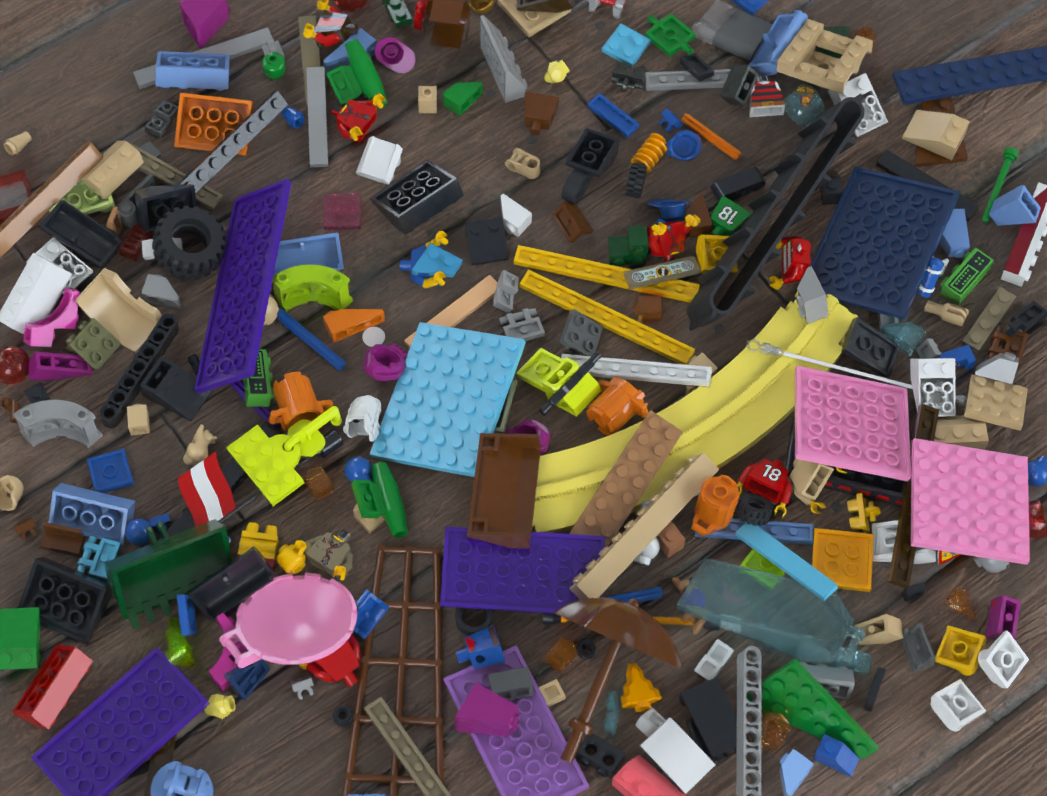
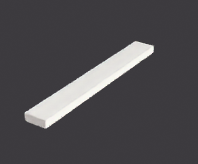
(647, 371)

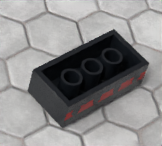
(871, 486)

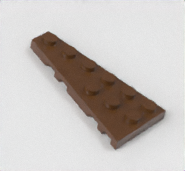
(927, 158)

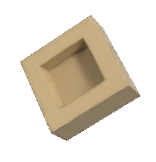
(552, 692)

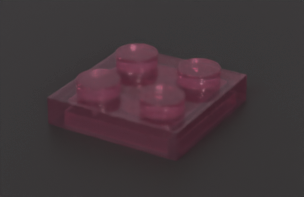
(341, 211)

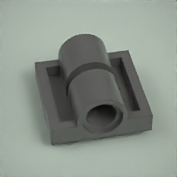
(580, 334)

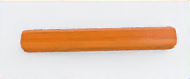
(711, 136)

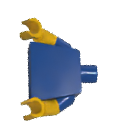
(424, 279)

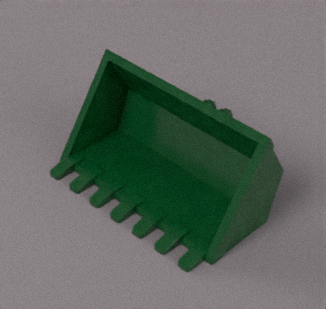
(166, 569)

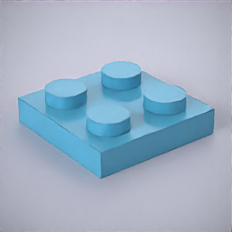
(626, 45)

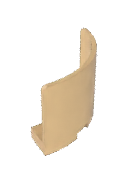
(117, 310)

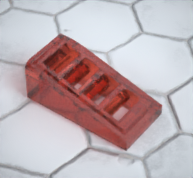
(135, 253)

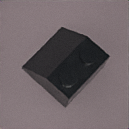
(486, 241)

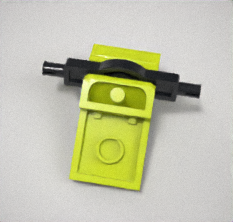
(561, 380)

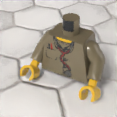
(328, 553)

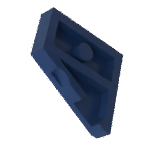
(246, 679)

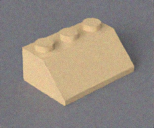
(113, 168)
(961, 432)

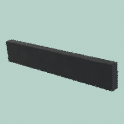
(898, 167)

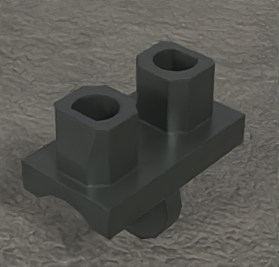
(626, 78)

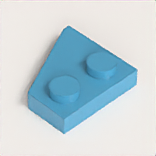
(435, 260)

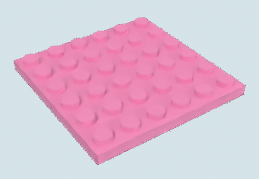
(852, 423)
(969, 501)

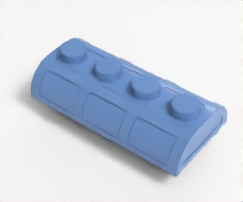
(776, 42)
(312, 250)

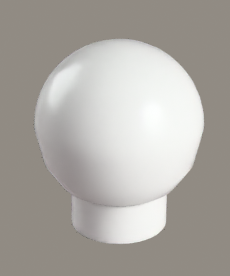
(648, 553)

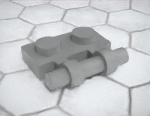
(527, 329)

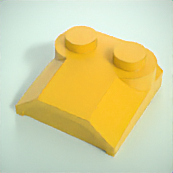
(709, 252)
(960, 650)

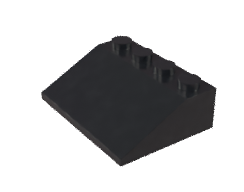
(418, 196)
(66, 598)

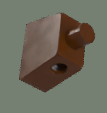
(539, 111)

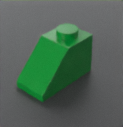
(462, 96)

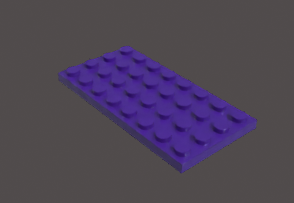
(514, 578)
(121, 728)

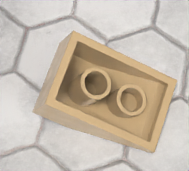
(936, 132)

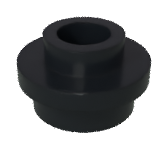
(342, 710)

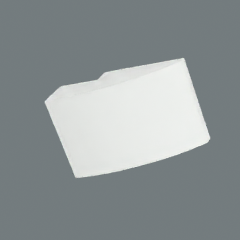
(677, 755)

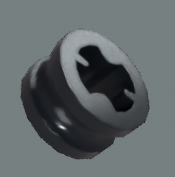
(592, 648)

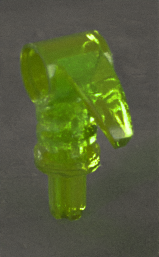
(179, 650)

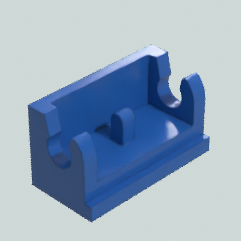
(369, 612)

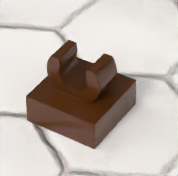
(25, 526)

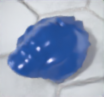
(684, 145)

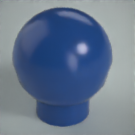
(358, 469)
(1037, 472)
(136, 532)

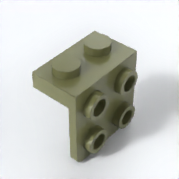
(92, 343)

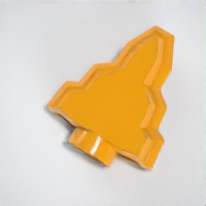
(638, 690)

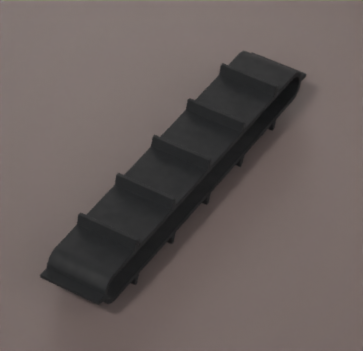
(847, 117)

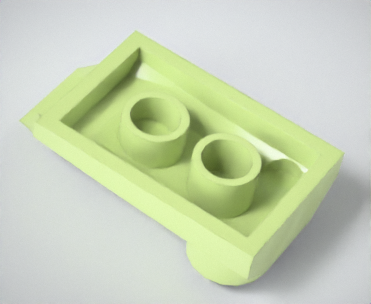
(87, 200)

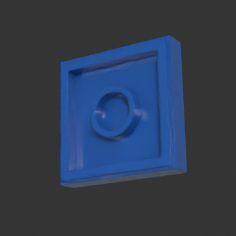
(110, 471)
(187, 615)

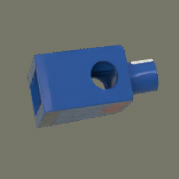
(482, 649)

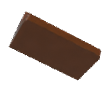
(571, 221)
(62, 539)

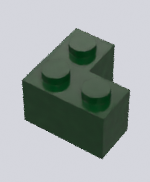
(629, 248)

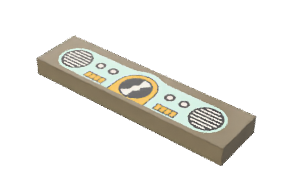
(661, 272)

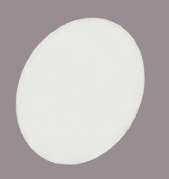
(373, 336)

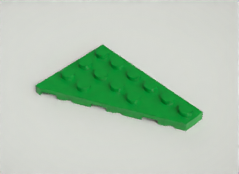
(811, 708)

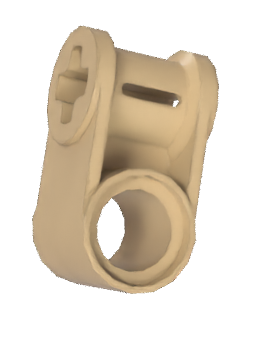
(521, 163)

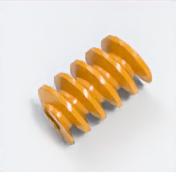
(650, 151)

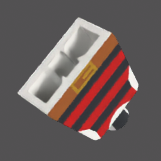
(766, 98)

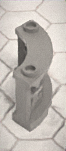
(57, 418)

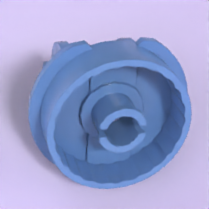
(182, 780)

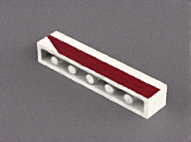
(1027, 243)

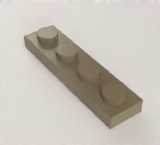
(989, 320)

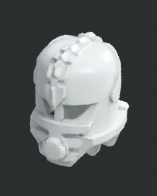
(367, 411)

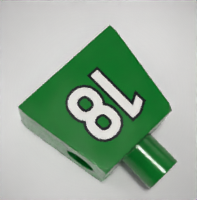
(728, 218)

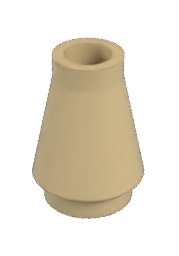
(17, 143)

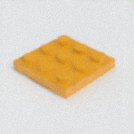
(844, 558)

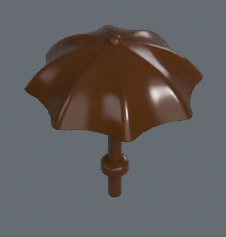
(624, 625)

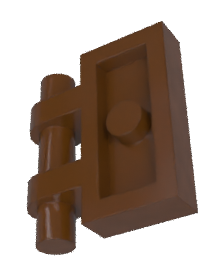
(1013, 344)

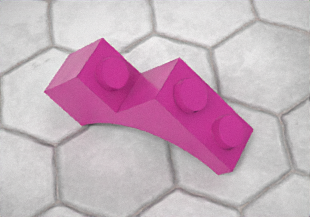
(65, 316)
(226, 661)

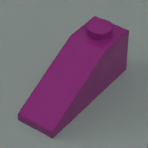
(57, 366)

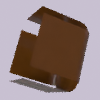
(449, 21)

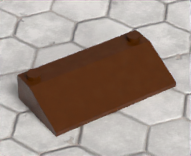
(505, 489)

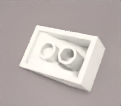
(884, 543)

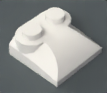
(1003, 660)
(956, 705)

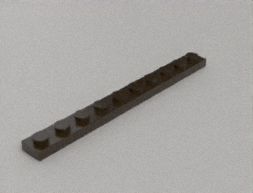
(903, 552)

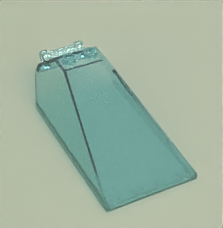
(772, 612)

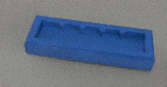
(613, 115)

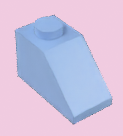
(793, 771)

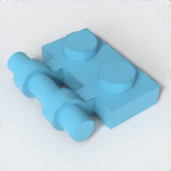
(104, 552)

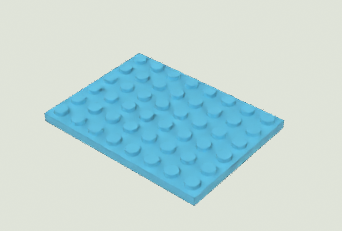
(447, 398)

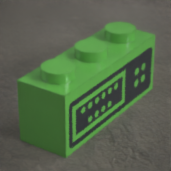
(966, 276)
(257, 387)

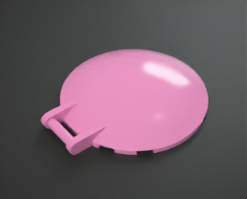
(293, 621)

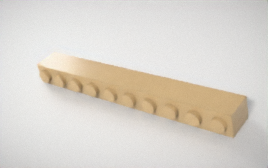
(644, 528)

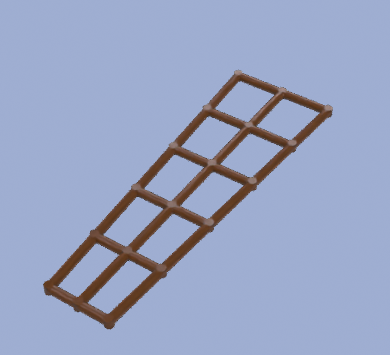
(401, 663)

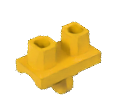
(859, 505)

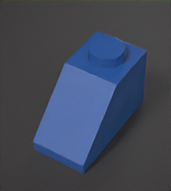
(836, 755)

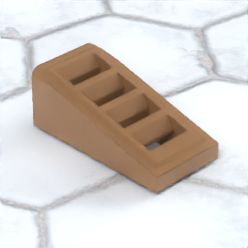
(114, 221)

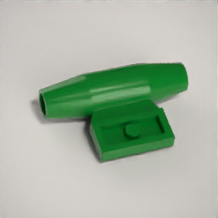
(357, 78)
(382, 499)

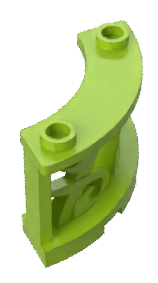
(321, 285)

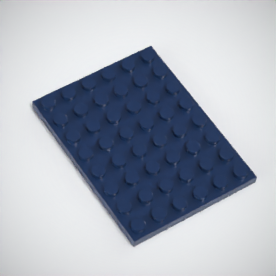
(882, 241)

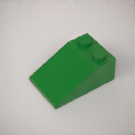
(20, 638)

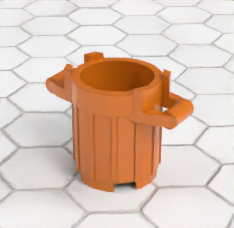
(296, 401)
(616, 405)
(715, 505)

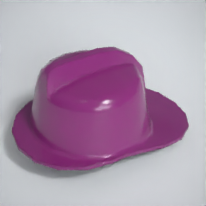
(395, 55)

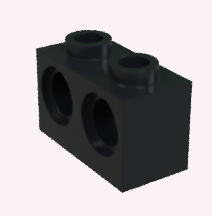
(603, 751)

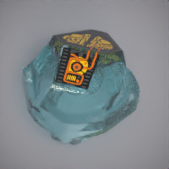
(804, 105)

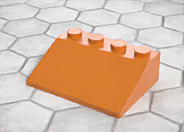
(208, 120)

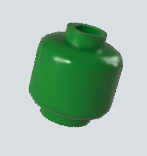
(273, 65)

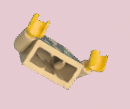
(809, 480)

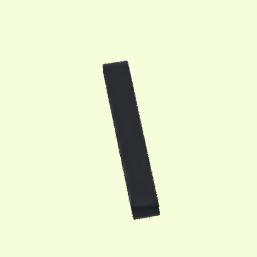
(140, 361)

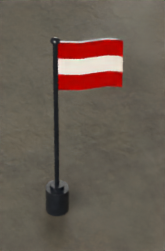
(209, 493)

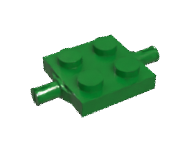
(670, 35)

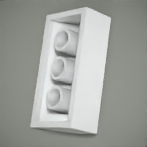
(34, 293)

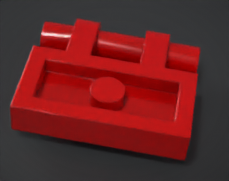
(420, 10)

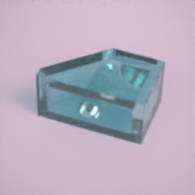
(906, 335)

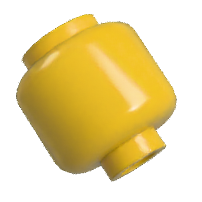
(290, 560)

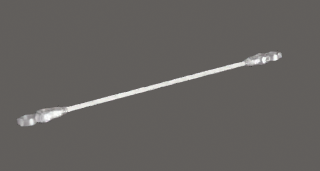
(767, 348)

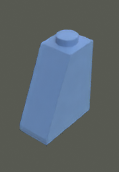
(1015, 208)
(955, 236)

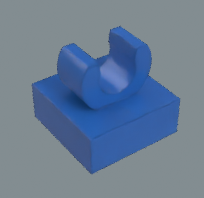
(672, 120)
(163, 518)

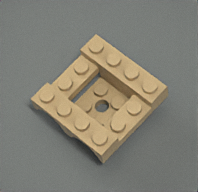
(806, 64)

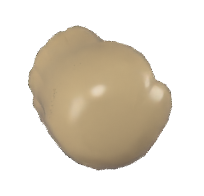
(10, 485)

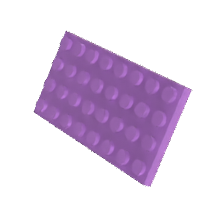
(529, 758)

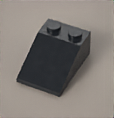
(593, 152)
(157, 200)

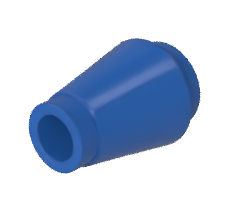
(293, 117)

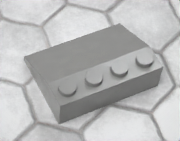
(501, 61)

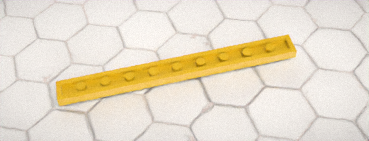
(599, 273)
(607, 318)

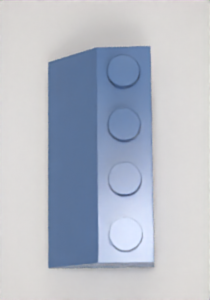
(192, 70)
(92, 512)

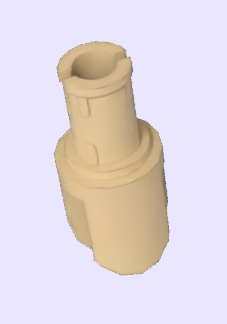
(948, 312)

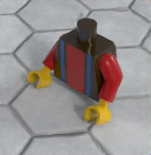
(331, 28)

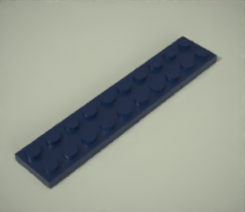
(971, 75)

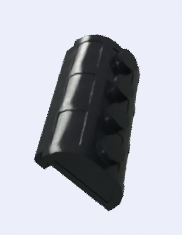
(81, 234)
(232, 584)

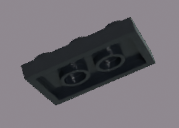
(870, 348)

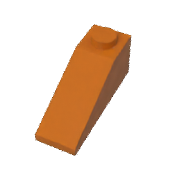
(348, 322)

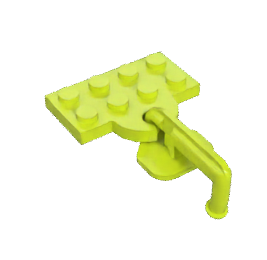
(273, 467)

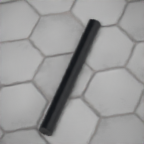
(791, 447)

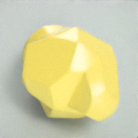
(556, 72)
(220, 706)

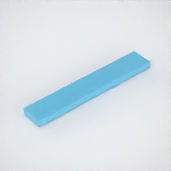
(787, 560)

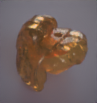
(776, 726)

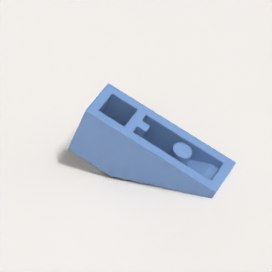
(340, 57)

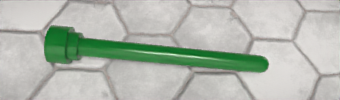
(1009, 156)

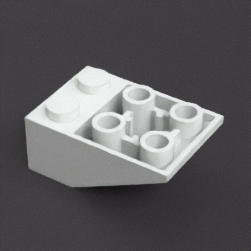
(873, 113)
(64, 258)
(934, 384)

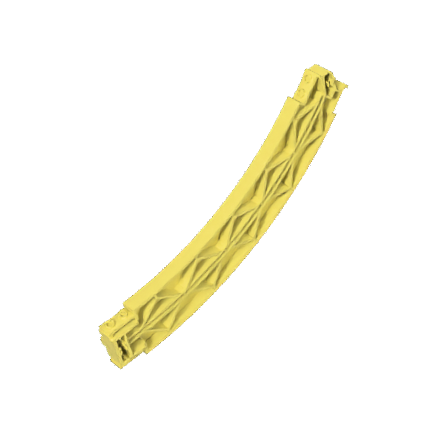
(717, 420)

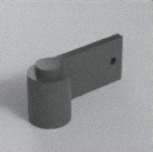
(127, 206)

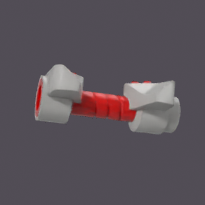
(618, 6)

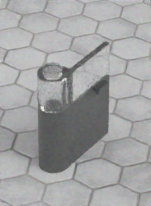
(731, 30)

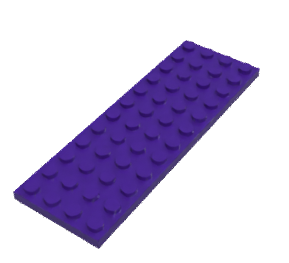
(243, 287)

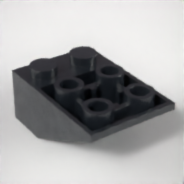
(173, 389)

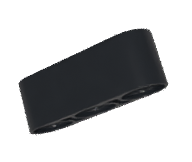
(738, 184)

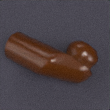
(11, 406)

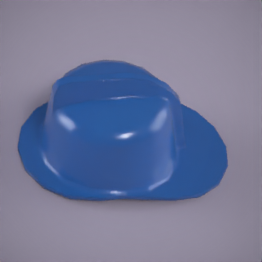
(670, 209)

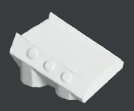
(379, 160)

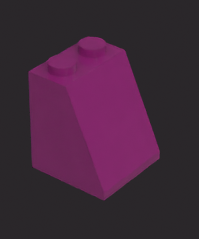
(204, 18)
(487, 714)

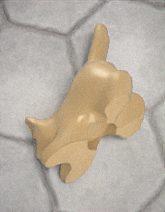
(198, 448)

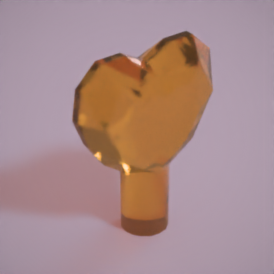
(960, 602)

